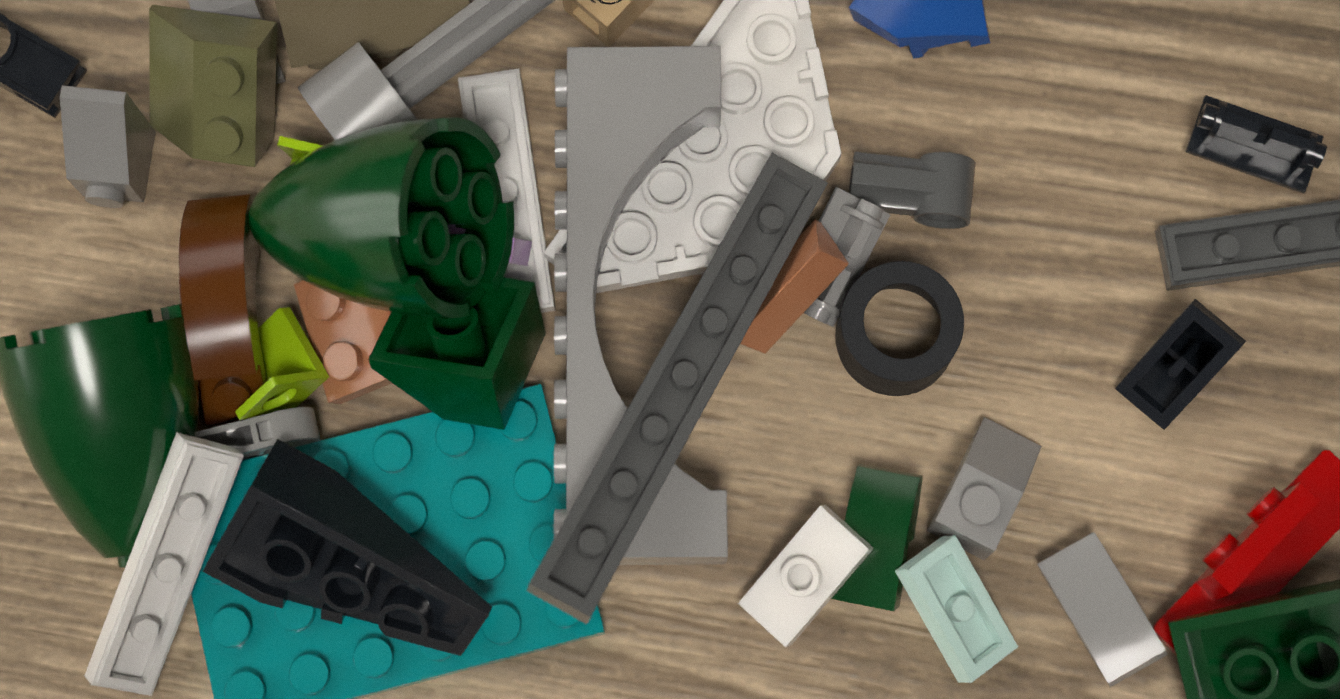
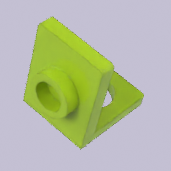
(289, 364)

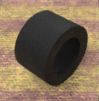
(888, 374)

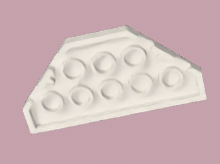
(769, 103)

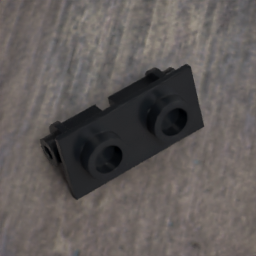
(1256, 144)

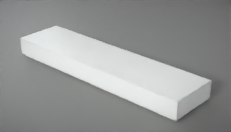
(499, 108)
(163, 565)

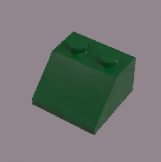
(467, 365)

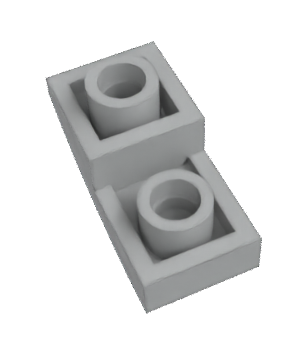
(1102, 609)

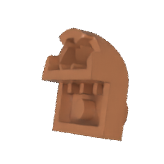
(343, 341)

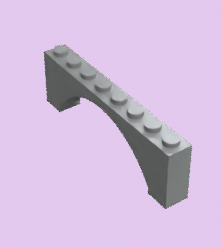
(621, 122)

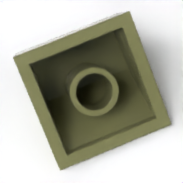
(213, 83)

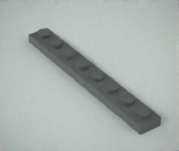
(676, 390)

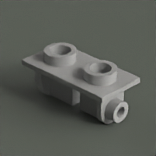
(855, 230)

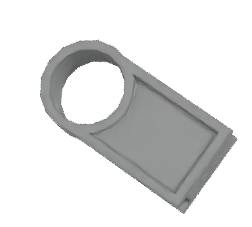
(258, 434)

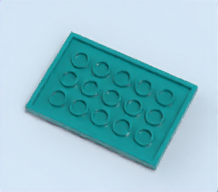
(462, 492)

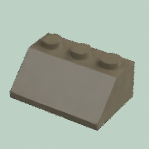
(325, 29)

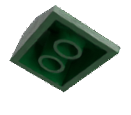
(1264, 647)

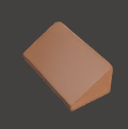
(802, 279)

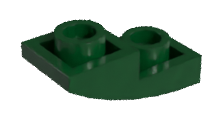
(885, 514)

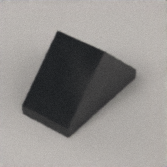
(1180, 364)

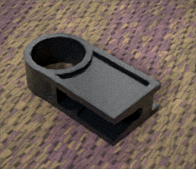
(36, 69)

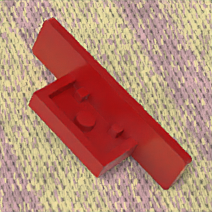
(1271, 550)

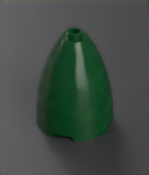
(376, 213)
(101, 415)

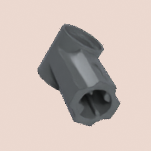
(930, 188)

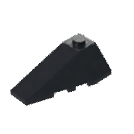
(327, 546)

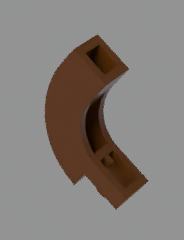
(220, 303)

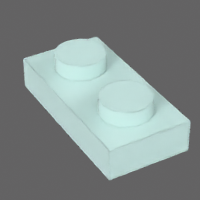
(956, 609)

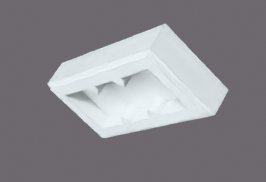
(805, 575)

